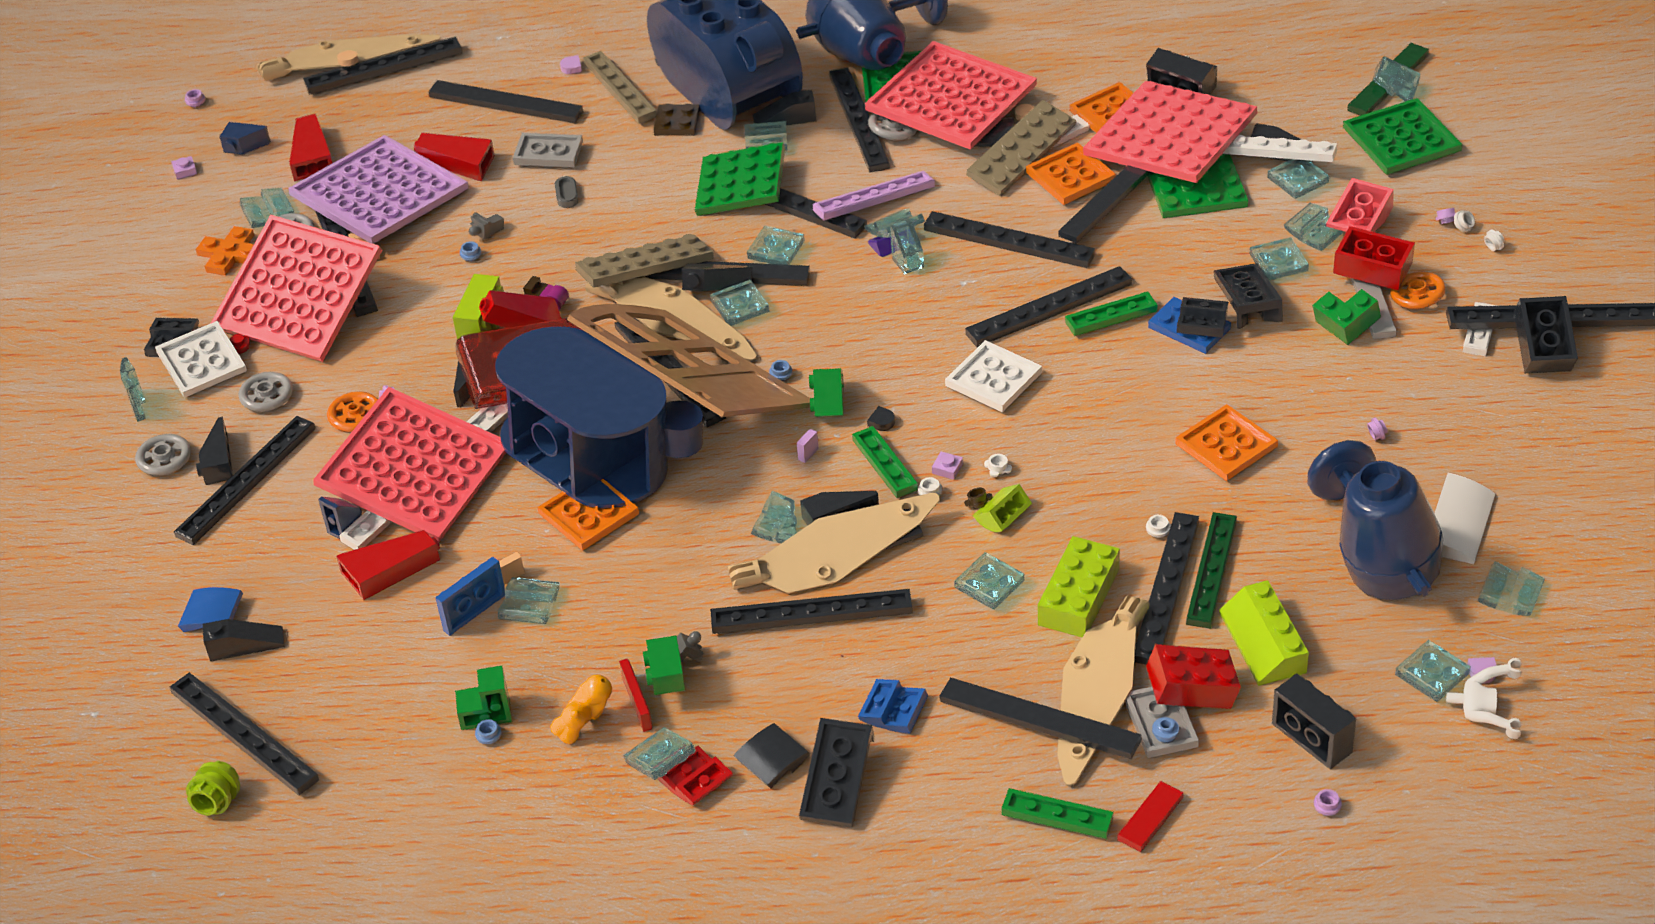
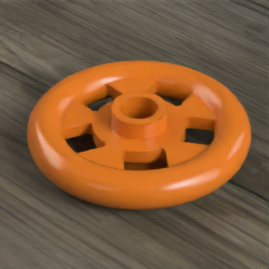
(1418, 289)
(353, 411)

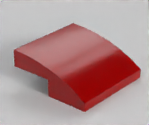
(696, 776)

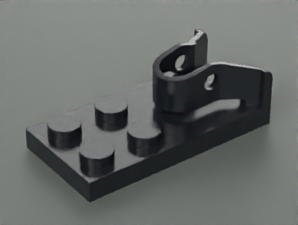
(1249, 292)
(836, 772)

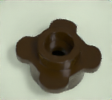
(977, 498)

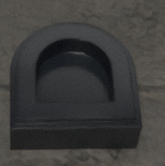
(881, 419)

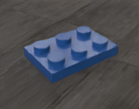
(1166, 323)
(470, 596)

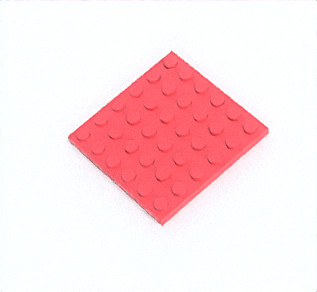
(951, 94)
(1170, 131)
(297, 287)
(412, 464)

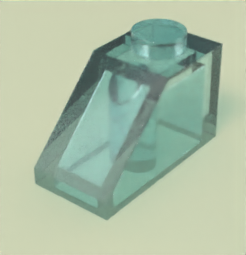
(906, 247)

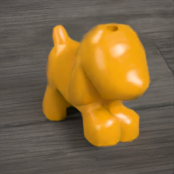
(585, 705)

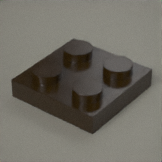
(676, 120)

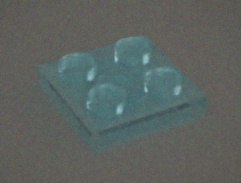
(1298, 177)
(775, 246)
(1279, 258)
(739, 303)
(989, 580)
(1432, 670)
(659, 753)

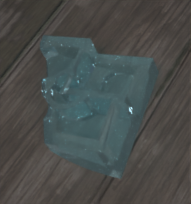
(1396, 78)
(777, 519)

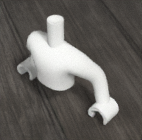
(1481, 701)

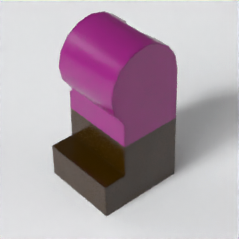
(537, 288)

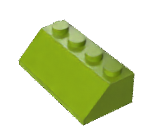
(1264, 634)

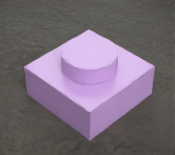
(184, 167)
(947, 465)

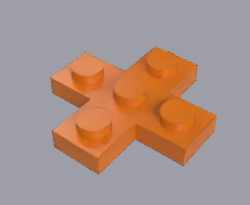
(226, 251)

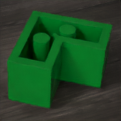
(1349, 318)
(828, 392)
(665, 665)
(486, 701)

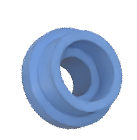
(470, 251)
(781, 370)
(1165, 729)
(487, 732)

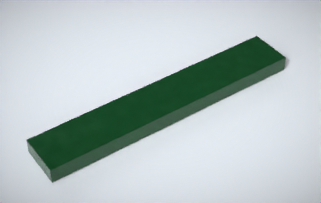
(1373, 93)
(1211, 570)

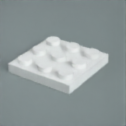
(200, 359)
(993, 376)

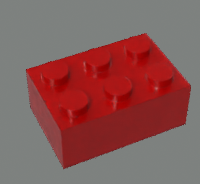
(1373, 258)
(1193, 676)

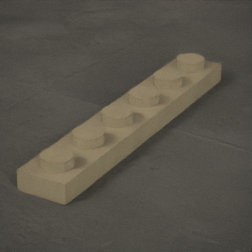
(620, 87)

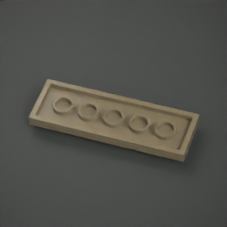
(1020, 147)
(643, 260)

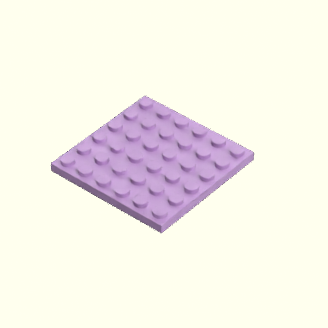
(378, 189)

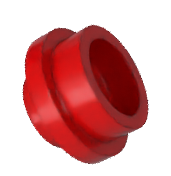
(240, 343)

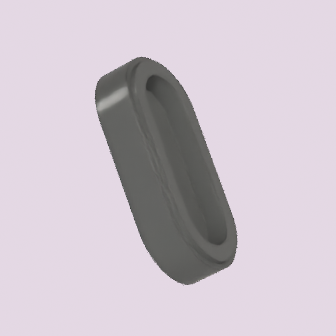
(566, 192)

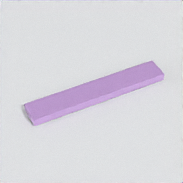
(873, 195)

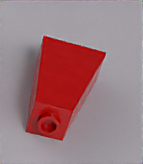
(308, 148)
(457, 154)
(517, 309)
(387, 562)

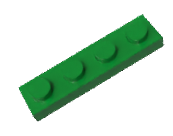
(1111, 313)
(885, 462)
(1057, 813)

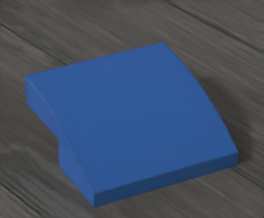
(209, 606)
(893, 706)

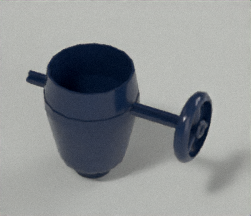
(865, 30)
(1386, 523)

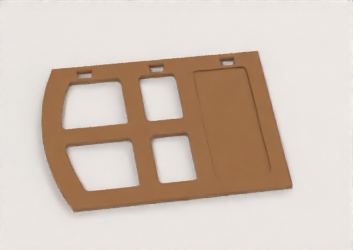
(724, 389)

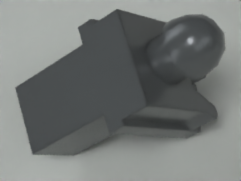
(484, 226)
(689, 646)

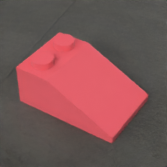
(1362, 206)

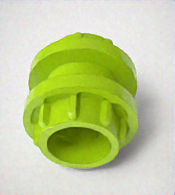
(213, 788)

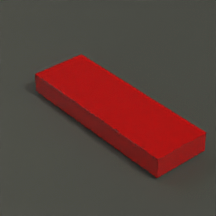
(636, 695)
(1150, 816)

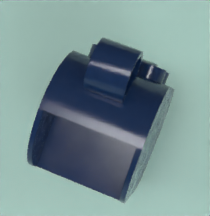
(724, 54)
(590, 417)

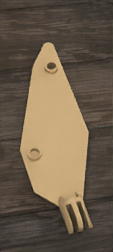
(326, 52)
(678, 302)
(833, 546)
(1099, 679)

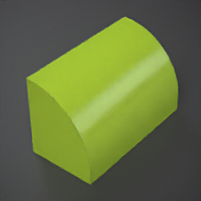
(1003, 508)

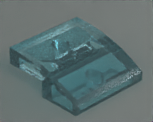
(765, 133)
(259, 208)
(882, 226)
(1311, 228)
(132, 388)
(1511, 590)
(528, 600)

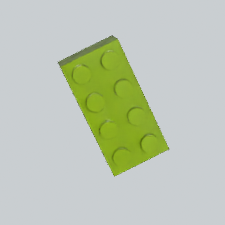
(1078, 586)

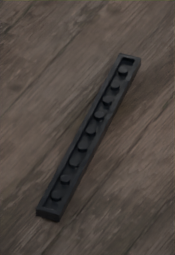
(1581, 315)

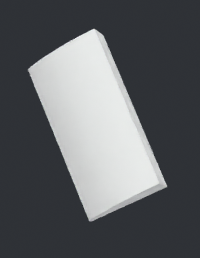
(1463, 516)

